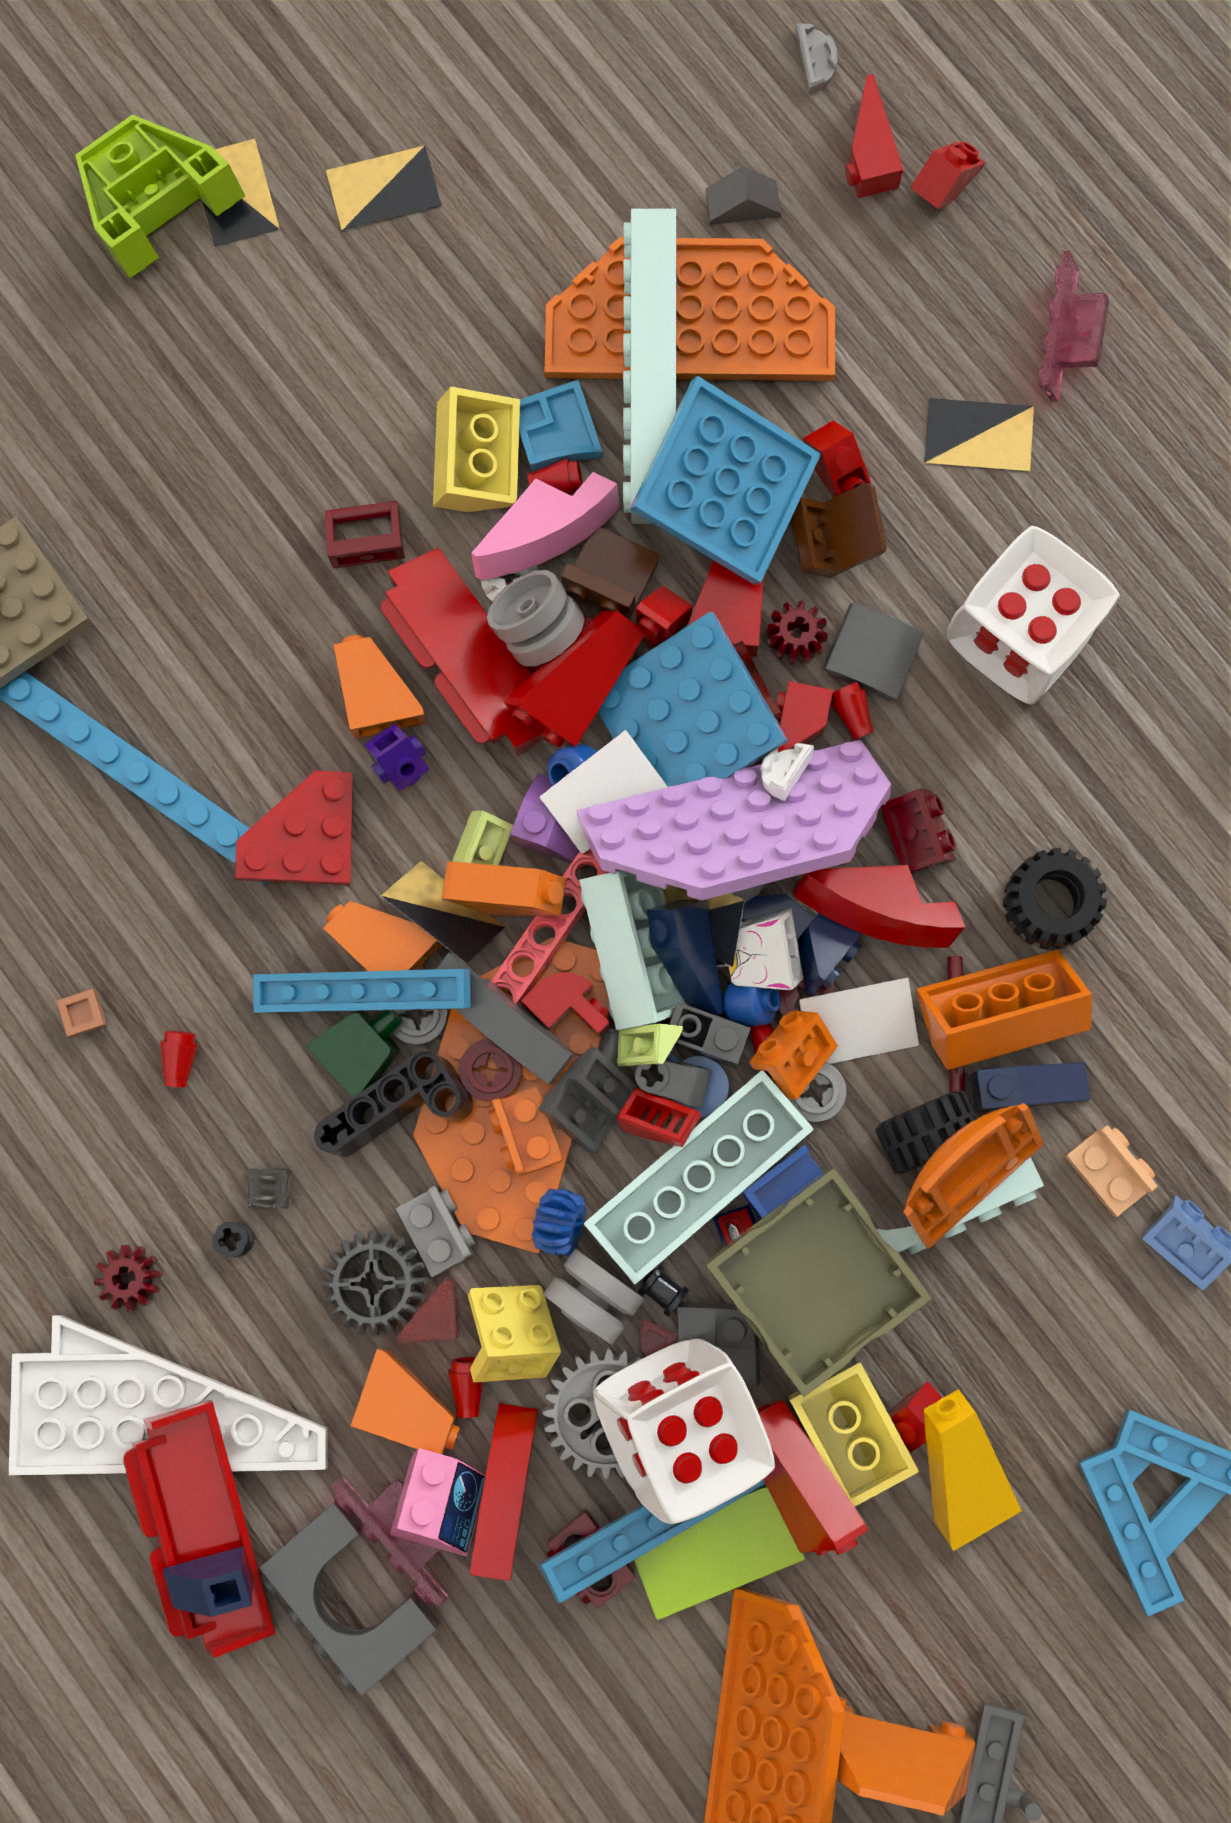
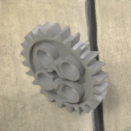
(578, 1388)

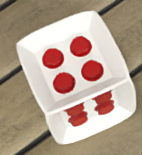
(1031, 614)
(684, 1430)

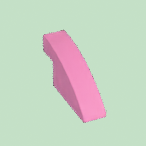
(544, 526)

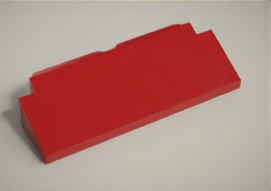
(451, 630)
(193, 1507)

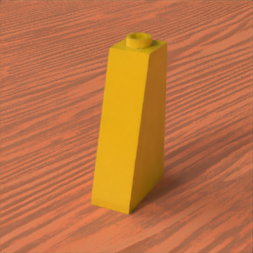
(965, 1474)

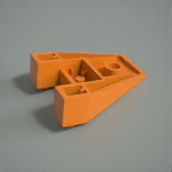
(905, 1763)

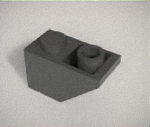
(710, 1035)

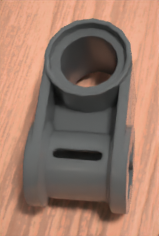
(681, 1082)

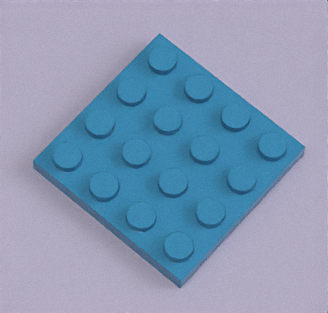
(725, 481)
(693, 707)

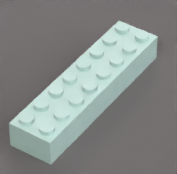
(651, 344)

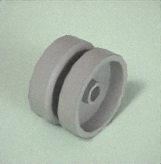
(535, 618)
(592, 1298)

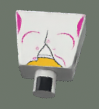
(767, 953)

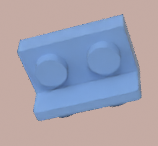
(1190, 1242)

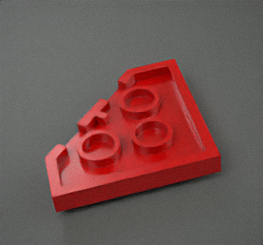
(302, 836)

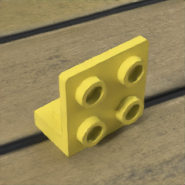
(513, 1333)

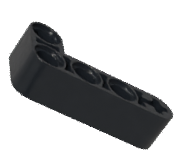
(388, 1111)

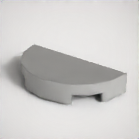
(817, 56)

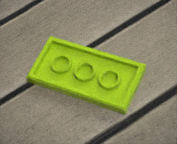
(718, 1554)

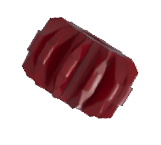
(782, 631)
(136, 1289)

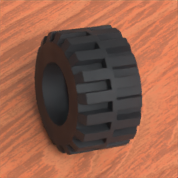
(1080, 882)
(919, 1132)

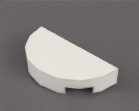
(783, 769)

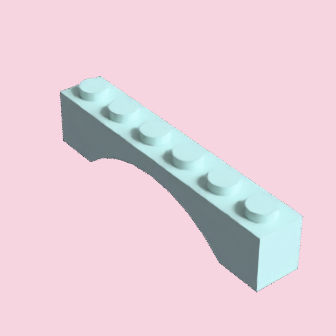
(1016, 1187)

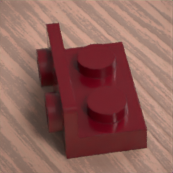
(918, 830)

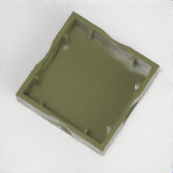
(817, 1281)

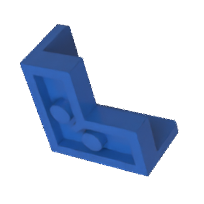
(781, 1182)

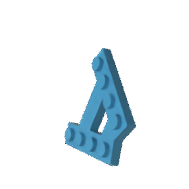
(1146, 1542)

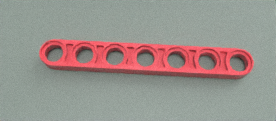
(539, 954)

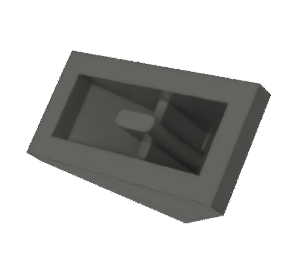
(742, 197)

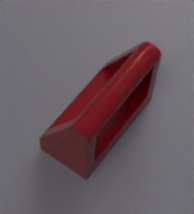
(364, 549)

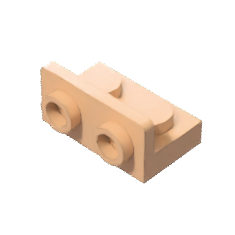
(1111, 1169)

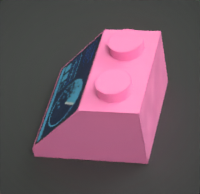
(439, 1502)

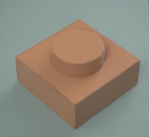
(81, 1013)

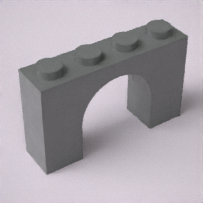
(360, 1653)

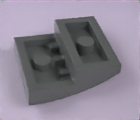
(873, 651)
(588, 1099)

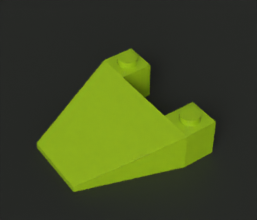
(142, 179)

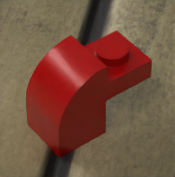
(559, 995)

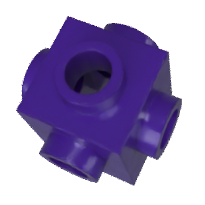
(397, 757)

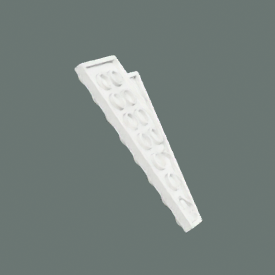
(90, 1398)

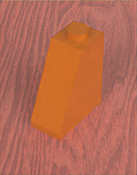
(373, 689)
(503, 889)
(380, 939)
(403, 1407)

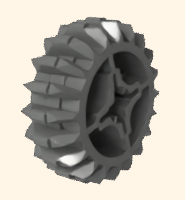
(373, 1301)

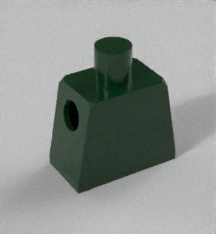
(358, 1049)

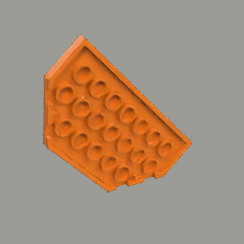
(735, 317)
(468, 1152)
(774, 1720)

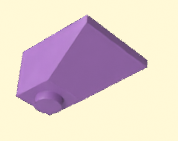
(537, 827)

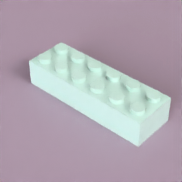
(700, 1178)

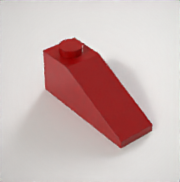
(874, 156)

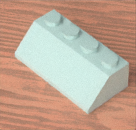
(632, 972)

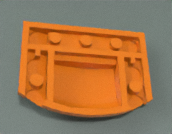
(969, 1169)

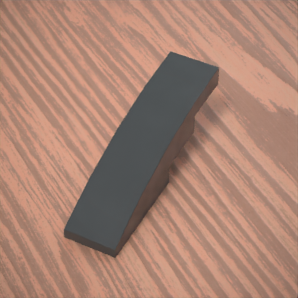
(511, 1026)

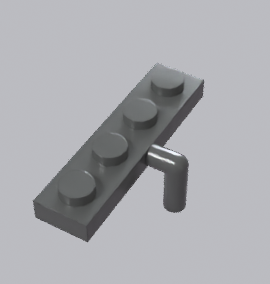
(992, 1769)

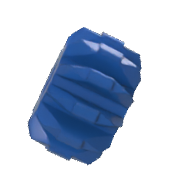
(559, 1222)

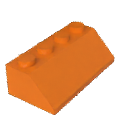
(1005, 1009)

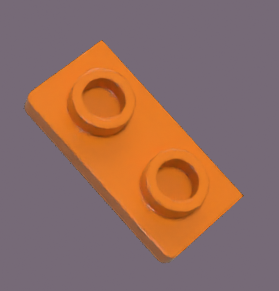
(795, 1051)
(526, 1132)

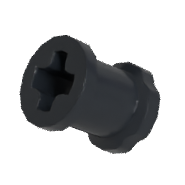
(242, 1246)
(663, 1290)

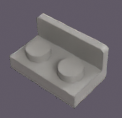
(435, 1230)

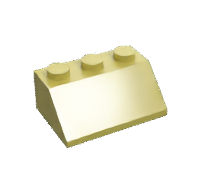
(476, 451)
(854, 1434)

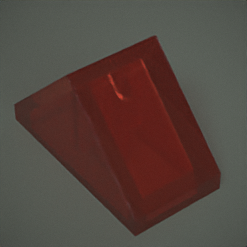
(436, 1318)

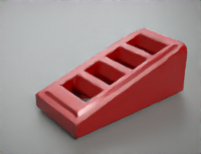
(640, 1101)

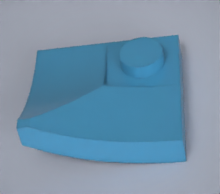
(557, 427)

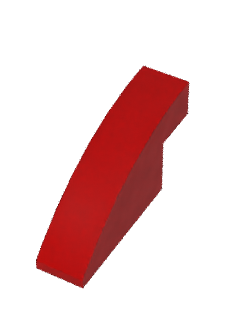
(880, 905)
(504, 1492)

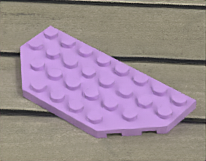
(735, 834)

